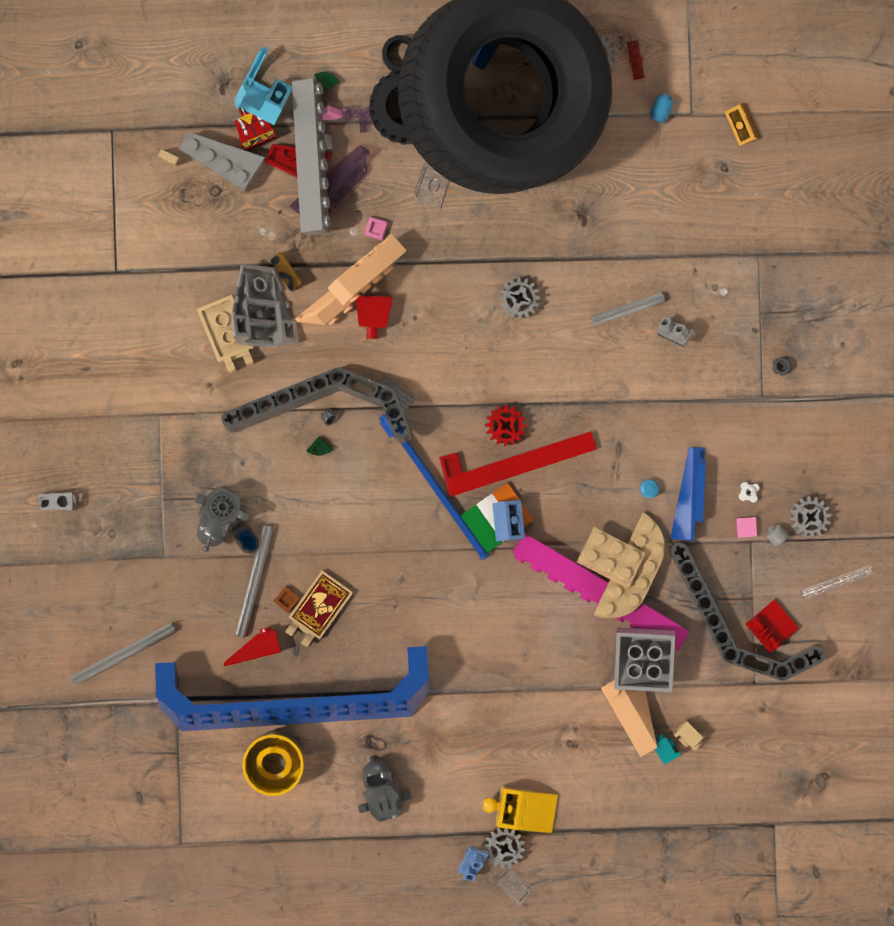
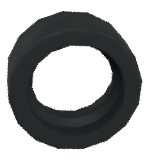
(385, 51)

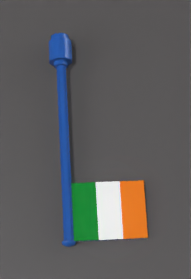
(477, 521)

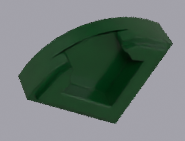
(327, 80)
(319, 447)

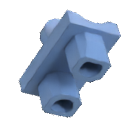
(472, 863)

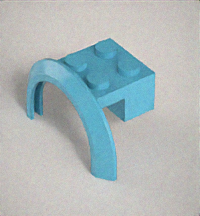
(259, 99)

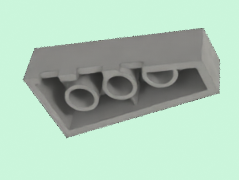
(227, 161)

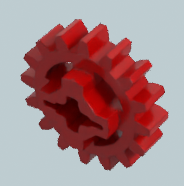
(514, 435)

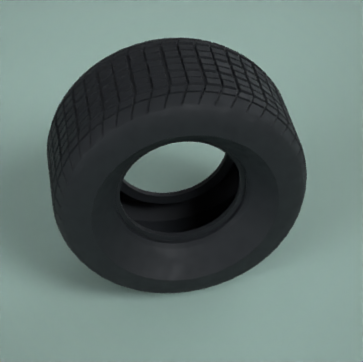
(574, 87)

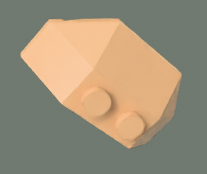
(324, 311)

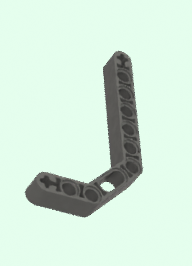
(313, 394)
(720, 626)

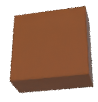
(286, 599)

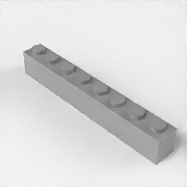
(311, 157)

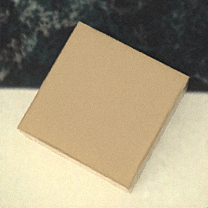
(168, 157)

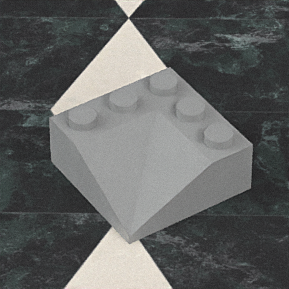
(644, 659)

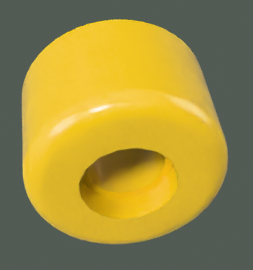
(269, 783)

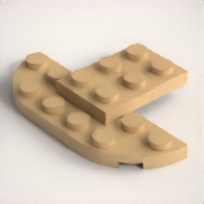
(627, 565)

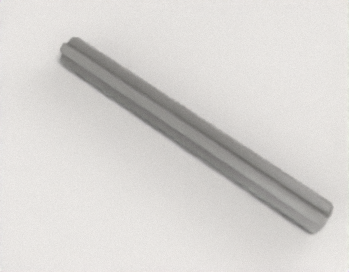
(254, 581)
(123, 653)

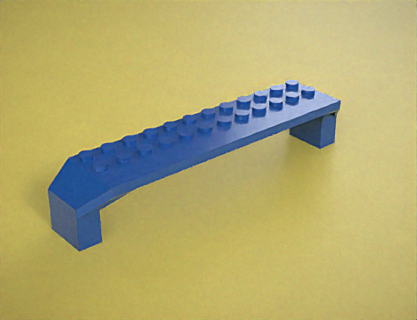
(189, 717)

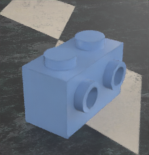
(508, 520)

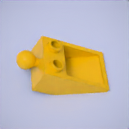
(526, 809)

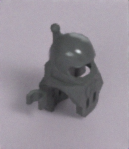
(217, 516)
(381, 791)

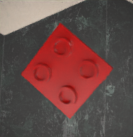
(772, 626)

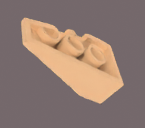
(634, 715)

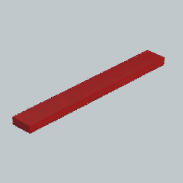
(520, 464)

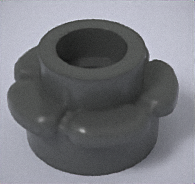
(776, 366)

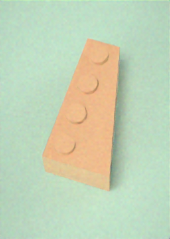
(367, 270)

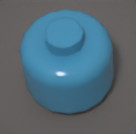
(649, 488)

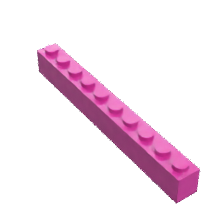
(589, 585)

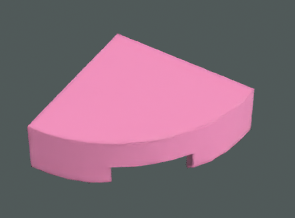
(332, 113)

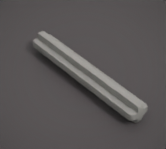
(628, 309)

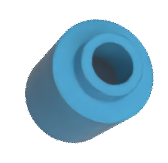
(661, 108)

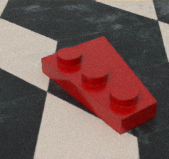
(284, 159)

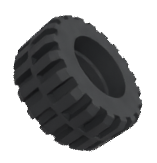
(379, 110)

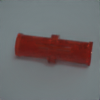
(636, 60)

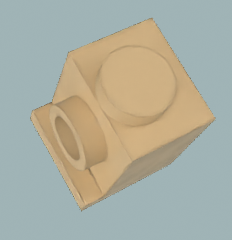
(688, 735)

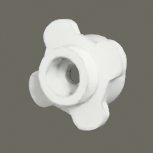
(745, 496)

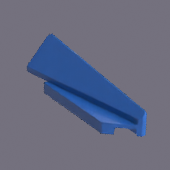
(691, 496)

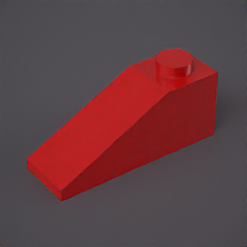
(261, 645)

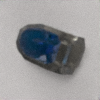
(244, 537)

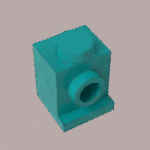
(665, 749)

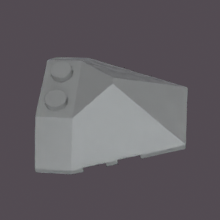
(259, 309)

